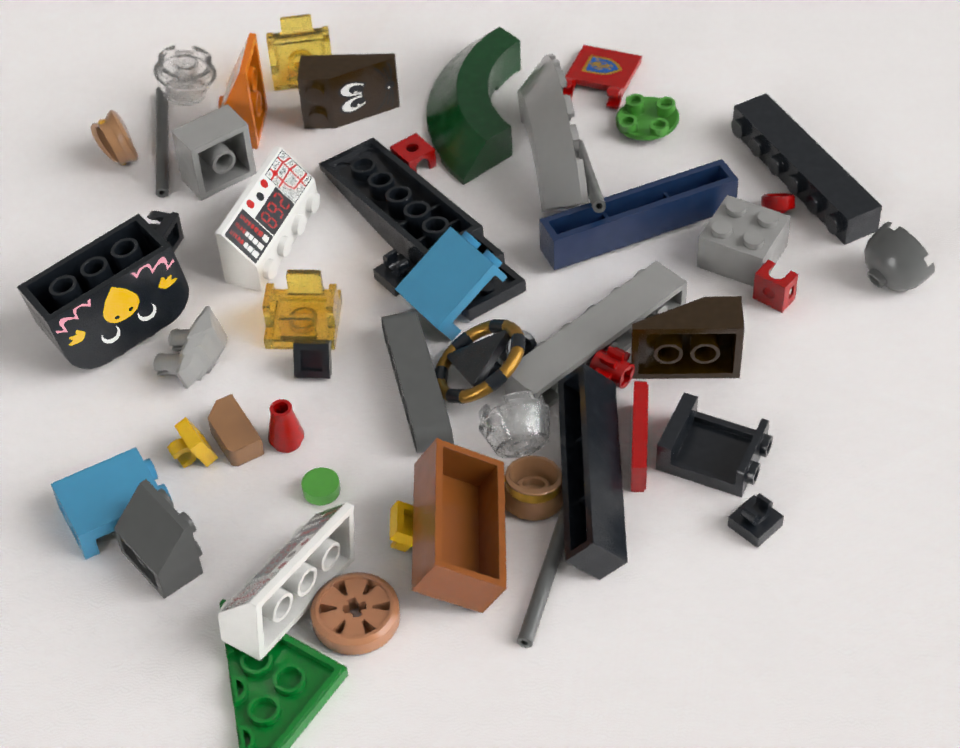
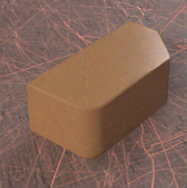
(234, 432)

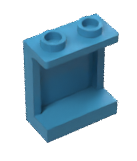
(449, 279)
(99, 494)

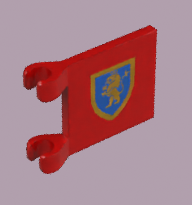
(603, 70)

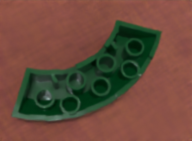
(460, 110)

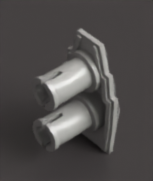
(198, 349)

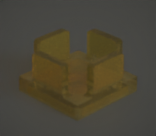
(295, 39)
(301, 311)

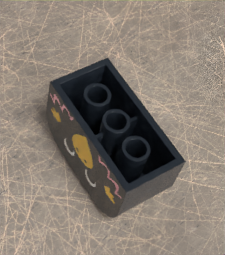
(108, 294)

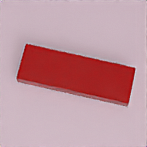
(639, 436)

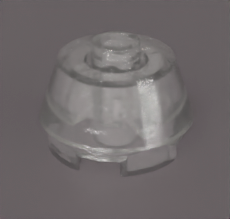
(184, 75)
(517, 425)

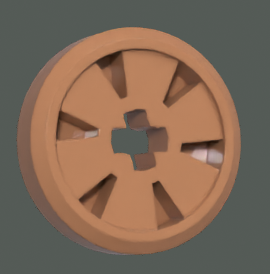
(361, 634)

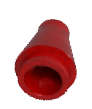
(284, 428)

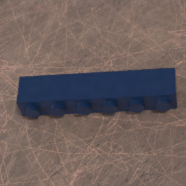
(636, 214)

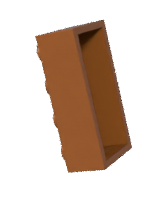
(459, 526)

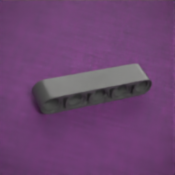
(416, 380)

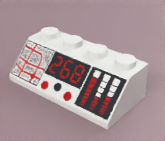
(266, 221)
(288, 582)

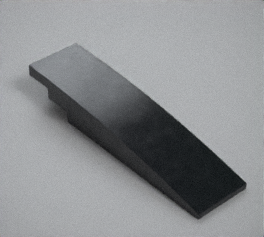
(412, 213)

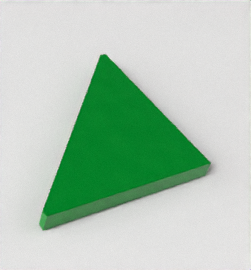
(281, 692)

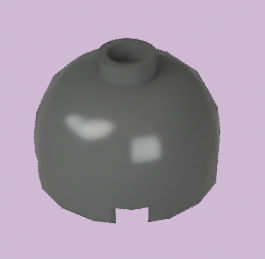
(896, 259)

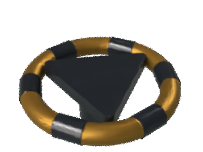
(479, 359)

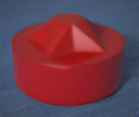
(778, 201)

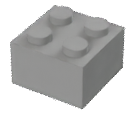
(214, 152)
(742, 239)

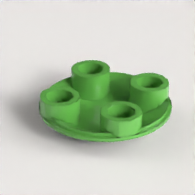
(647, 117)

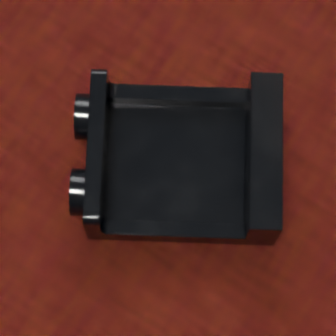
(711, 449)

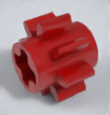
(614, 365)

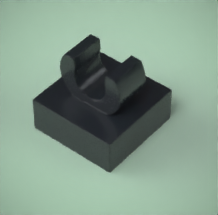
(392, 270)
(312, 358)
(756, 520)

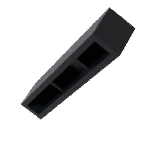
(806, 169)
(591, 473)

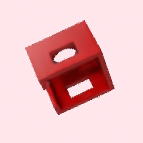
(413, 150)
(774, 291)

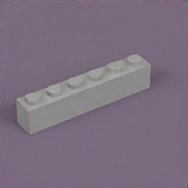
(600, 326)

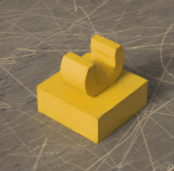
(191, 445)
(401, 526)

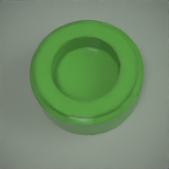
(321, 486)

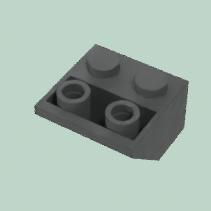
(159, 540)

